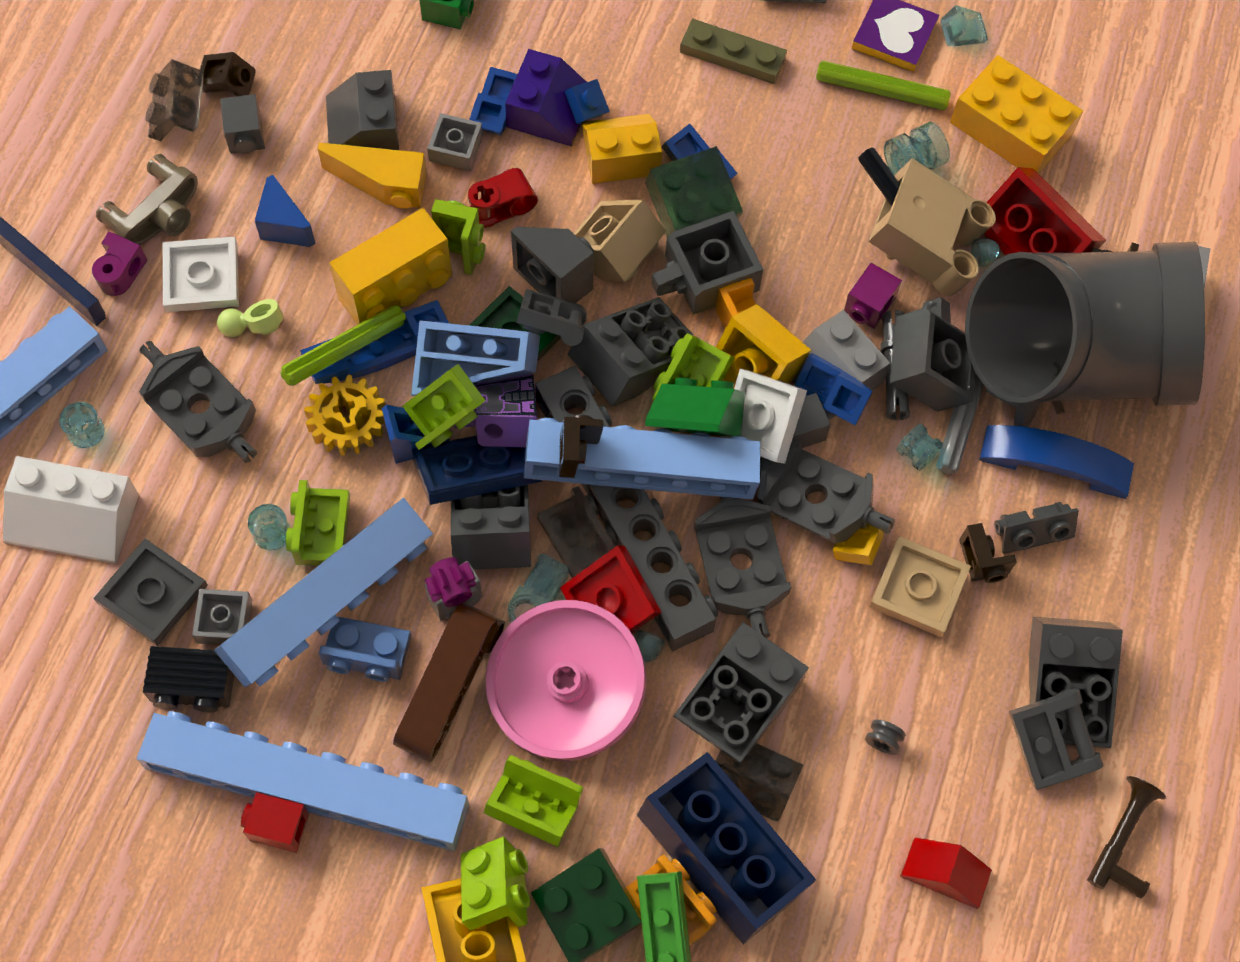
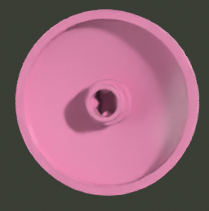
(566, 680)

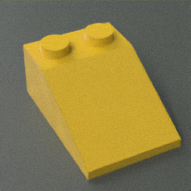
(455, 942)

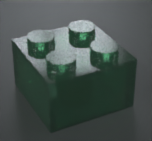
(692, 190)

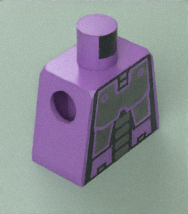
(506, 412)

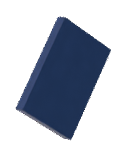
(467, 469)

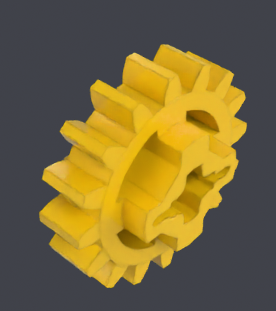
(361, 404)

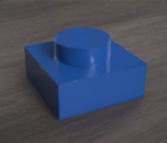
(586, 101)

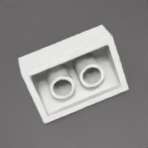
(67, 509)

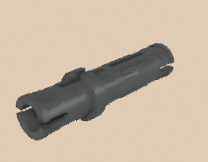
(894, 395)

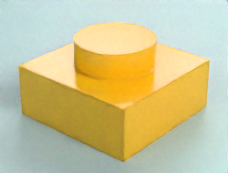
(860, 547)

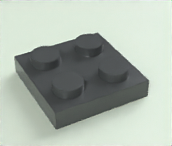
(150, 592)

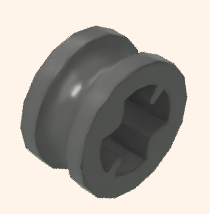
(885, 737)

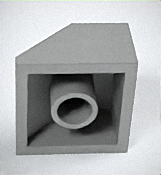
(849, 349)

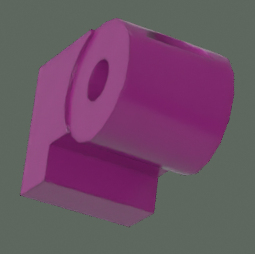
(119, 265)

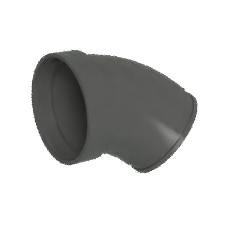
(1107, 318)

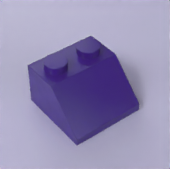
(539, 101)

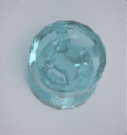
(73, 420)
(919, 447)
(271, 535)

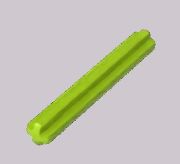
(883, 85)
(342, 345)

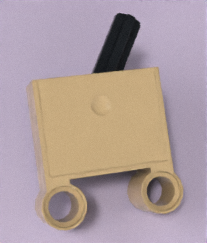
(924, 219)

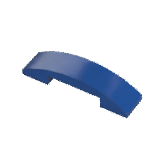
(385, 351)
(1058, 454)

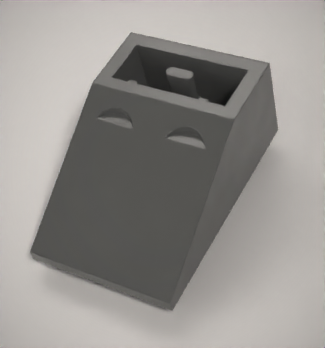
(628, 349)
(492, 529)
(1077, 656)
(742, 693)

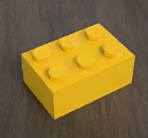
(1015, 115)
(392, 267)

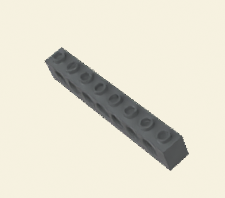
(676, 623)

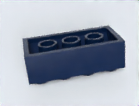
(725, 846)

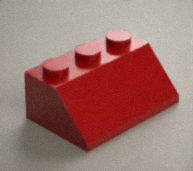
(1037, 218)

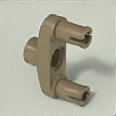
(159, 211)

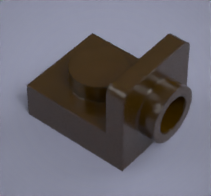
(227, 72)
(574, 437)
(979, 554)

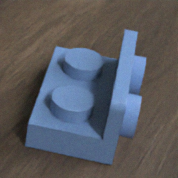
(366, 648)

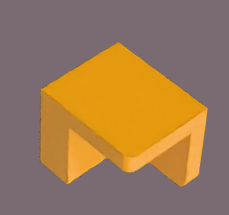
(734, 299)

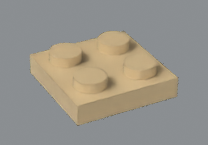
(920, 586)

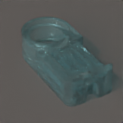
(541, 585)

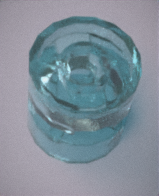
(924, 144)

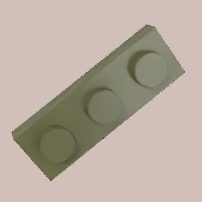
(733, 51)

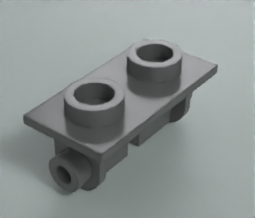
(1049, 525)

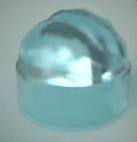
(985, 251)
(649, 644)

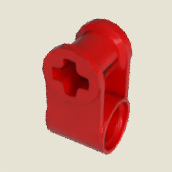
(503, 195)

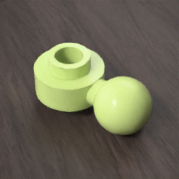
(260, 317)

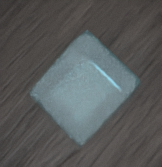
(963, 27)

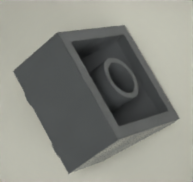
(364, 111)
(554, 261)

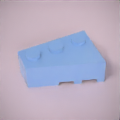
(480, 351)

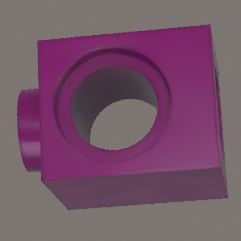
(872, 296)

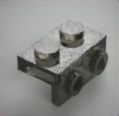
(174, 99)
(577, 531)
(763, 778)

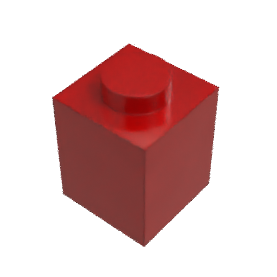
(274, 822)

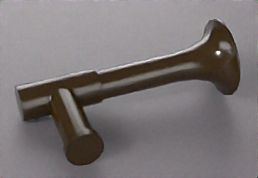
(1106, 866)

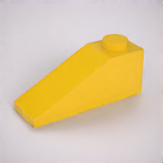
(385, 174)

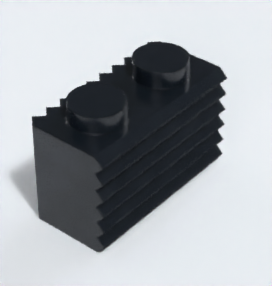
(187, 678)

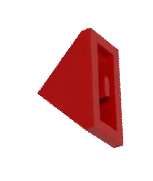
(947, 870)

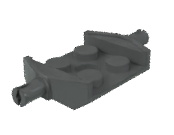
(182, 380)
(839, 515)
(746, 529)

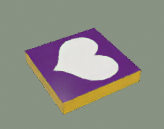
(895, 32)

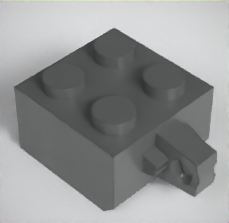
(707, 259)
(932, 357)

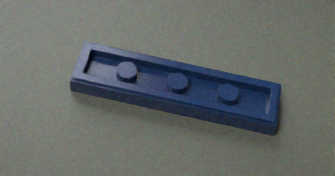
(51, 273)

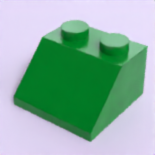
(698, 409)

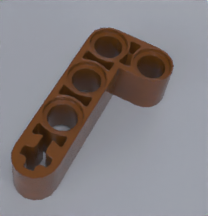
(446, 680)

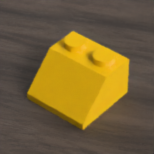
(621, 147)
(762, 346)

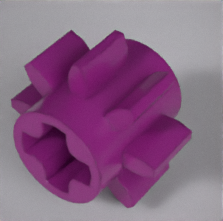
(450, 582)

